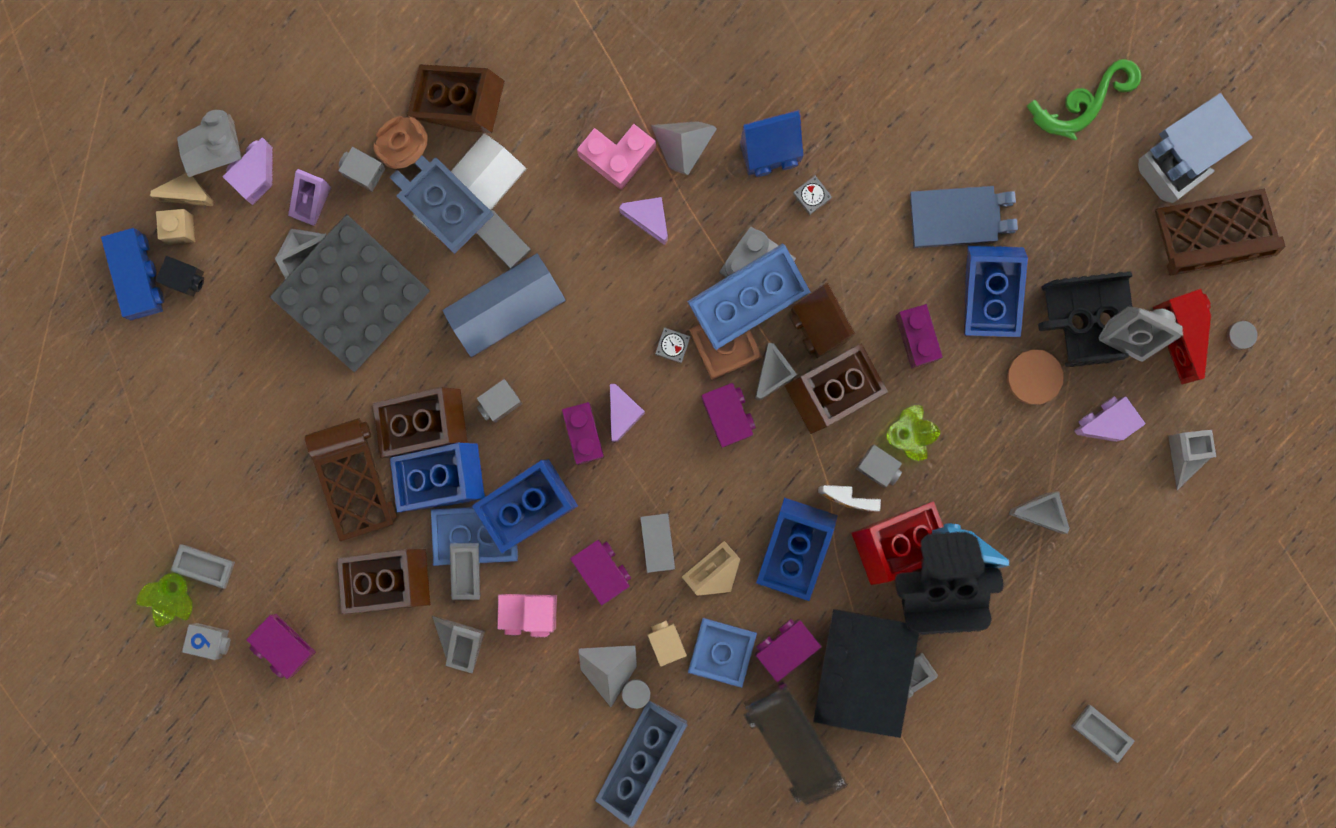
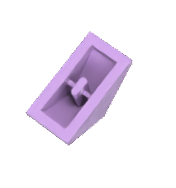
(308, 197)
(647, 215)
(623, 412)

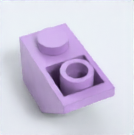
(253, 172)
(1112, 423)

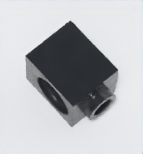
(180, 276)

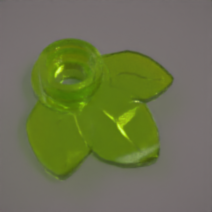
(917, 433)
(164, 602)

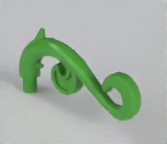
(1092, 103)

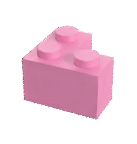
(619, 161)
(527, 613)

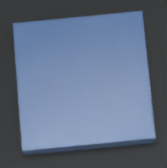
(722, 652)

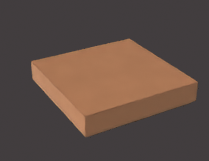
(727, 358)

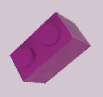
(918, 336)
(728, 415)
(583, 433)
(601, 572)
(280, 646)
(787, 649)

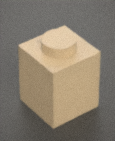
(175, 226)
(666, 643)

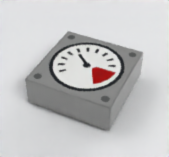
(812, 195)
(672, 345)

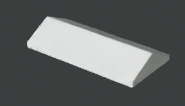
(487, 171)

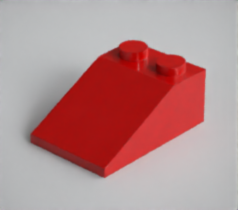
(1190, 349)
(895, 542)

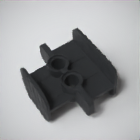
(1087, 299)
(951, 588)

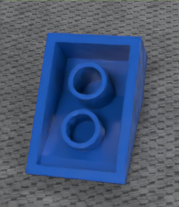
(772, 144)
(995, 291)
(437, 477)
(525, 505)
(797, 549)

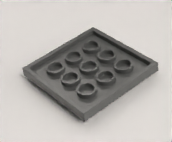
(349, 293)

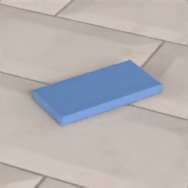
(749, 296)

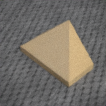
(182, 190)
(714, 572)

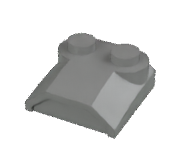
(209, 144)
(1155, 174)
(751, 247)
(1141, 331)

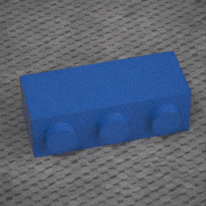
(132, 273)

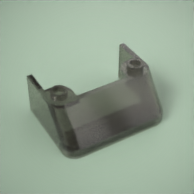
(794, 744)

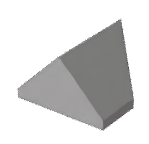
(683, 143)
(296, 248)
(774, 372)
(1190, 453)
(1044, 511)
(459, 643)
(608, 669)

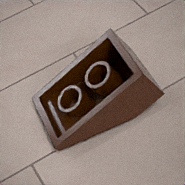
(456, 97)
(821, 321)
(836, 389)
(420, 421)
(384, 581)

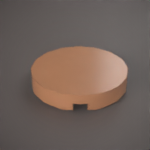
(400, 142)
(1035, 377)

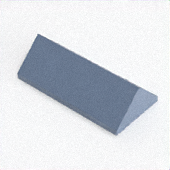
(504, 305)
(641, 763)

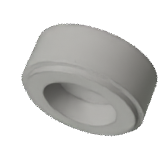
(1241, 335)
(636, 693)

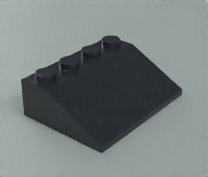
(866, 674)

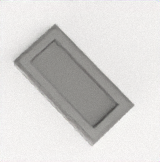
(503, 241)
(657, 543)
(202, 566)
(465, 571)
(1103, 733)

